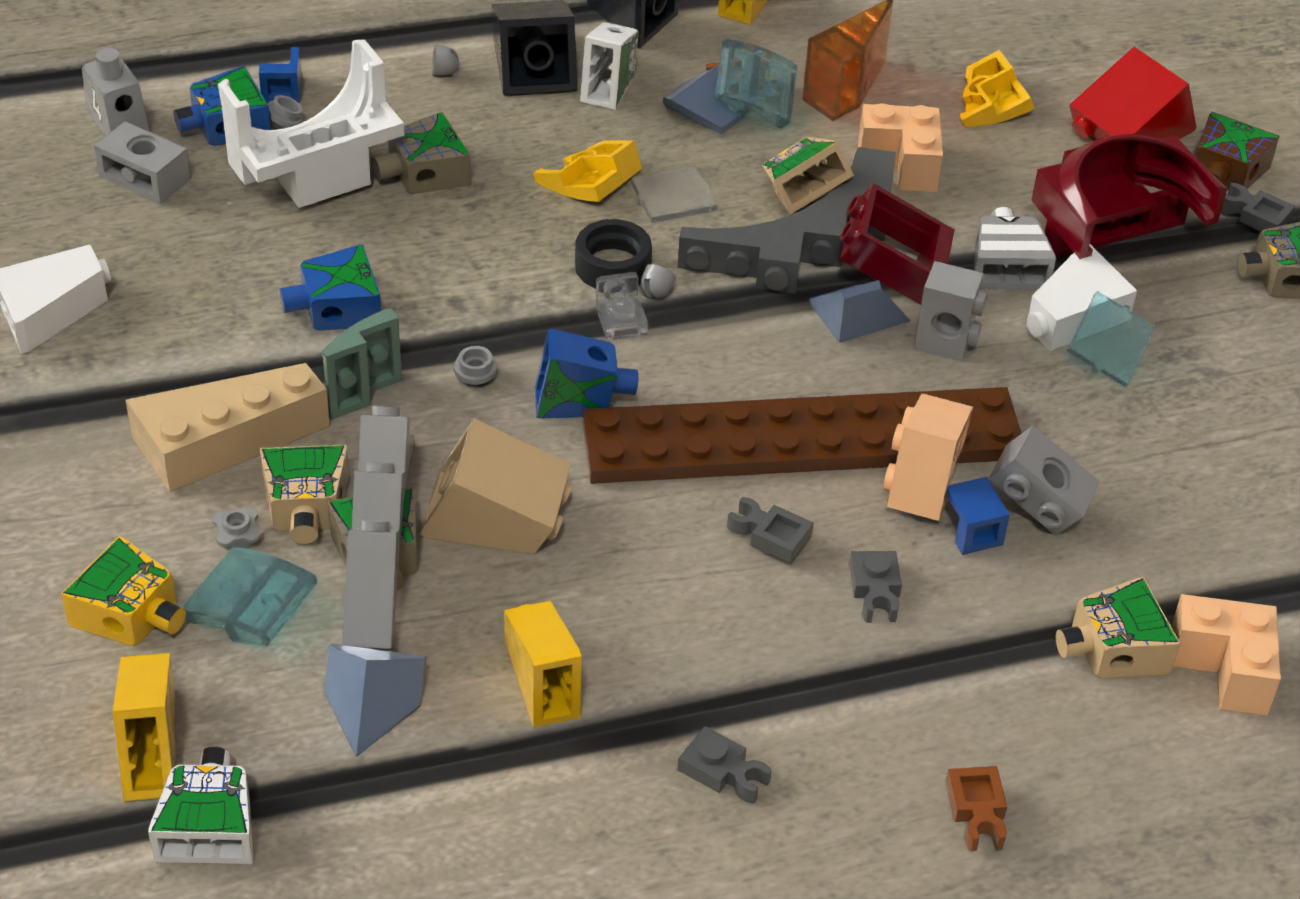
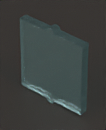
(1111, 339)

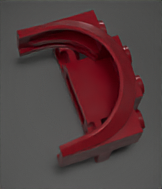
(1102, 197)

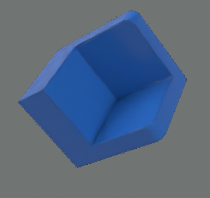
(281, 78)
(980, 513)

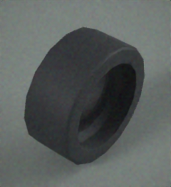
(611, 235)

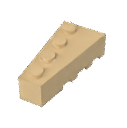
(225, 421)

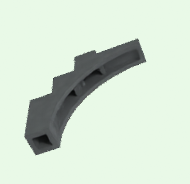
(777, 247)

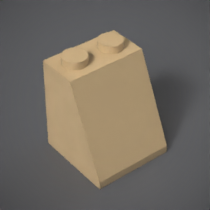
(497, 493)

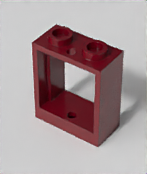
(904, 224)

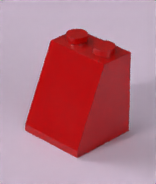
(1135, 99)

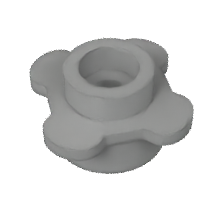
(237, 528)

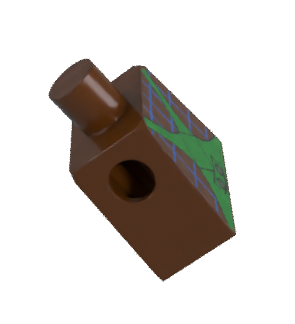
(1236, 150)

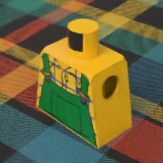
(123, 596)

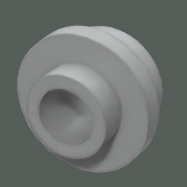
(285, 112)
(475, 365)

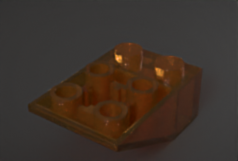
(846, 61)

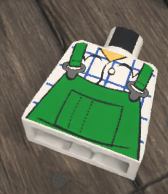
(612, 53)
(204, 813)

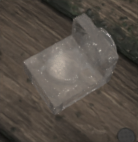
(620, 306)

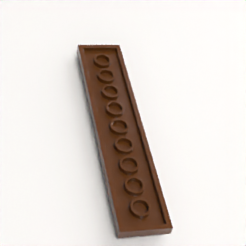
(776, 435)

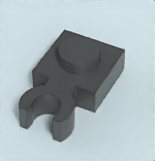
(1257, 210)
(773, 532)
(877, 580)
(720, 761)

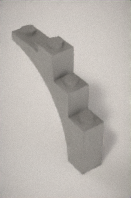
(376, 529)

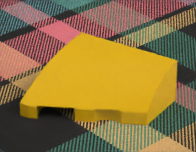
(993, 92)
(594, 171)

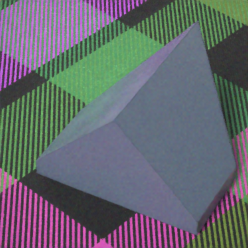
(697, 101)
(857, 311)
(372, 690)

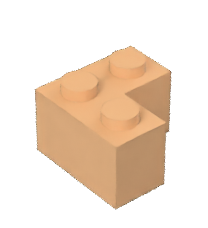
(913, 135)
(927, 455)
(1234, 641)

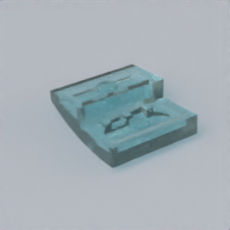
(756, 81)
(250, 595)

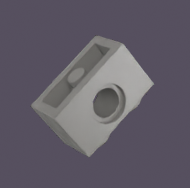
(142, 162)
(949, 311)
(1044, 480)

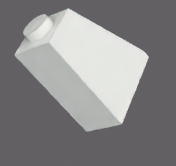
(51, 294)
(1065, 296)

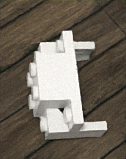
(327, 151)

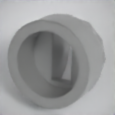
(444, 61)
(657, 281)

